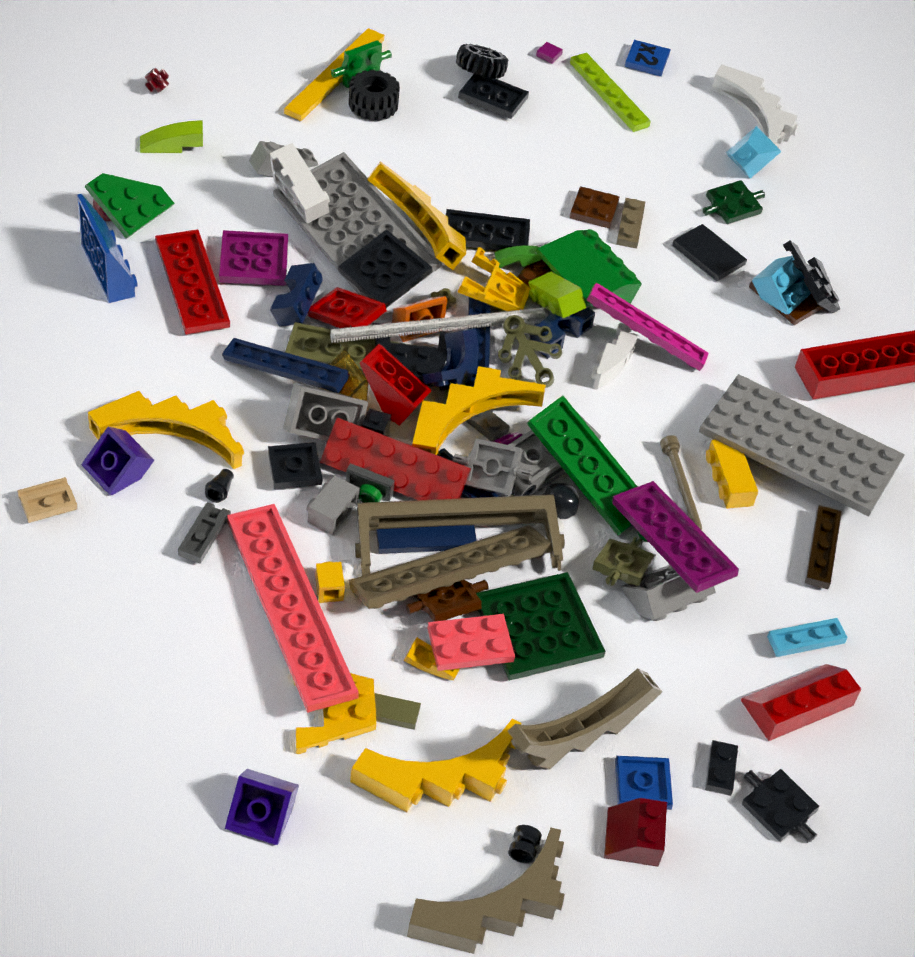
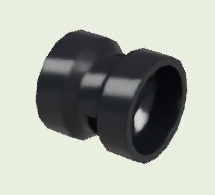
(525, 844)

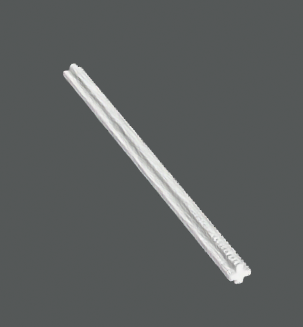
(433, 324)

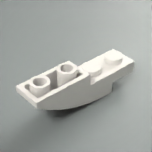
(614, 357)

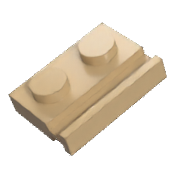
(47, 499)

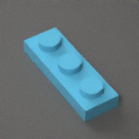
(807, 637)

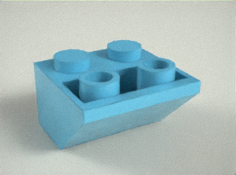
(782, 285)

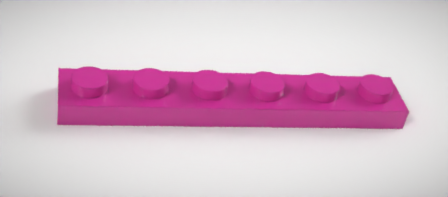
(647, 326)

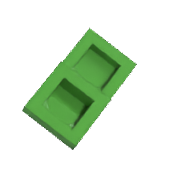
(526, 255)

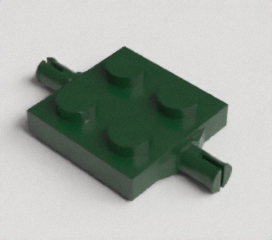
(734, 202)

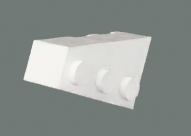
(298, 183)

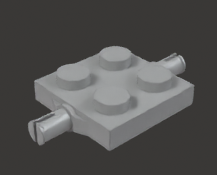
(493, 467)

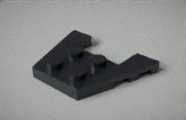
(815, 278)
(417, 359)

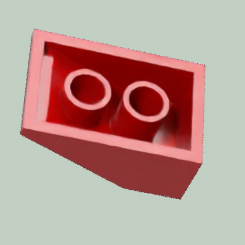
(393, 384)

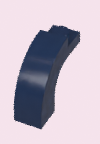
(460, 362)

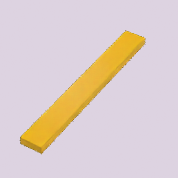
(324, 82)

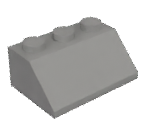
(662, 594)

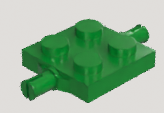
(362, 58)

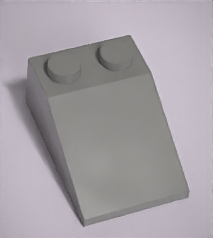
(315, 410)

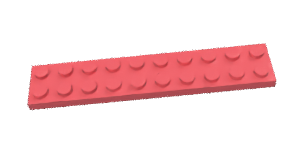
(292, 608)

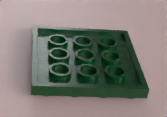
(544, 625)

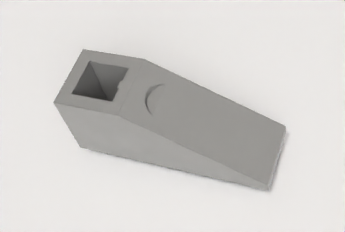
(261, 158)

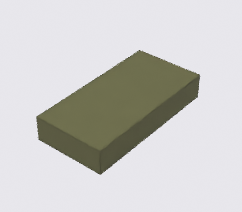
(396, 711)

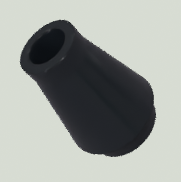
(218, 487)

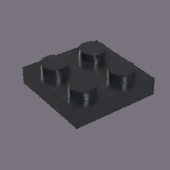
(295, 465)

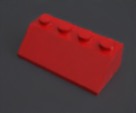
(802, 700)

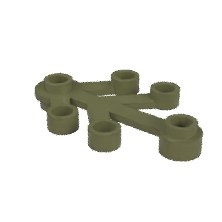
(528, 349)

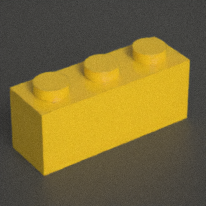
(732, 475)

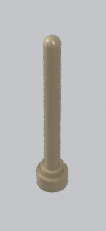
(670, 446)

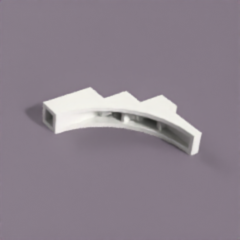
(763, 106)

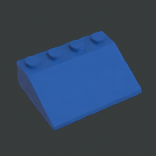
(105, 254)

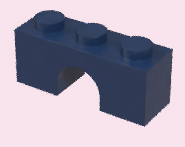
(303, 284)
(575, 324)

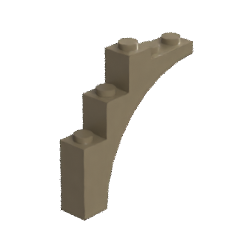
(611, 712)
(464, 923)

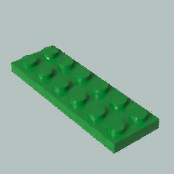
(583, 459)

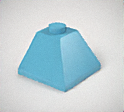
(753, 152)

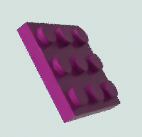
(253, 258)

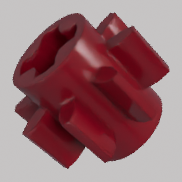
(156, 80)

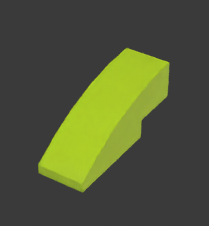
(173, 137)

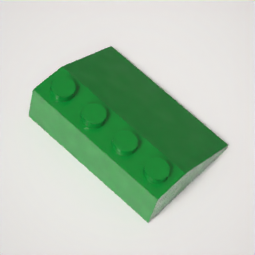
(588, 260)

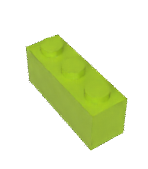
(557, 294)

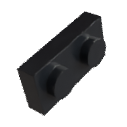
(721, 767)

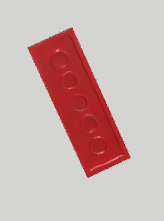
(192, 282)
(413, 469)

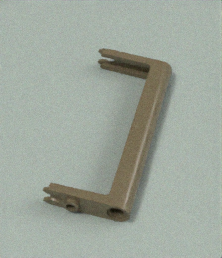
(463, 511)

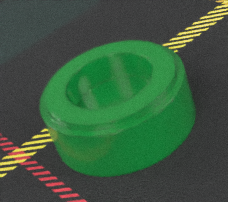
(369, 494)

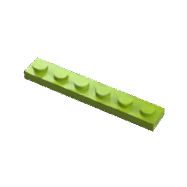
(610, 92)

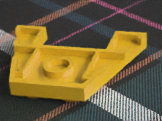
(501, 289)
(343, 719)

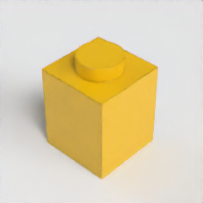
(329, 582)

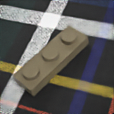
(631, 223)

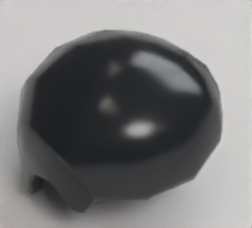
(565, 499)

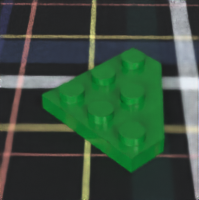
(128, 201)

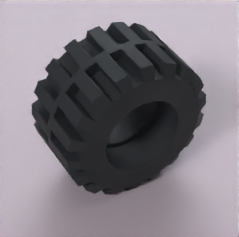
(373, 95)

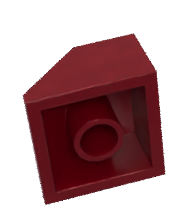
(636, 831)

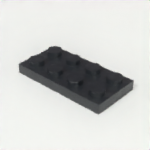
(489, 230)

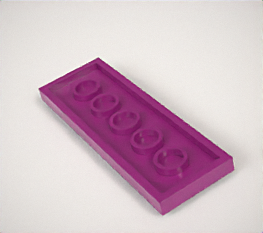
(675, 536)

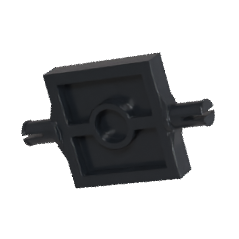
(780, 805)

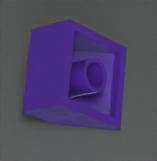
(117, 460)
(261, 806)

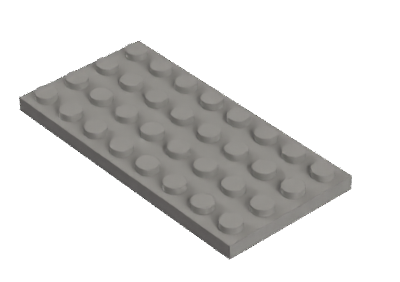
(355, 215)
(802, 444)

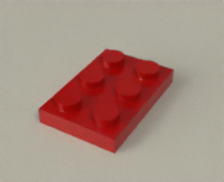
(346, 309)

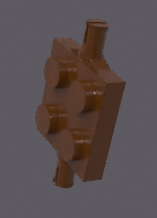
(449, 601)

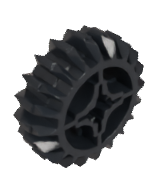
(482, 61)

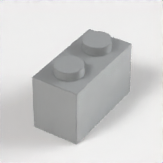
(332, 504)

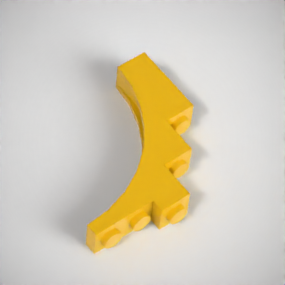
(446, 242)
(463, 402)
(170, 417)
(444, 780)

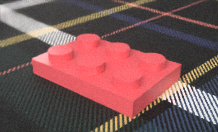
(470, 642)

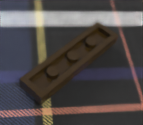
(823, 547)

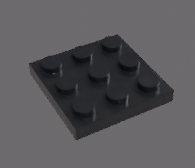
(385, 269)

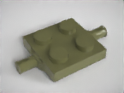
(624, 562)

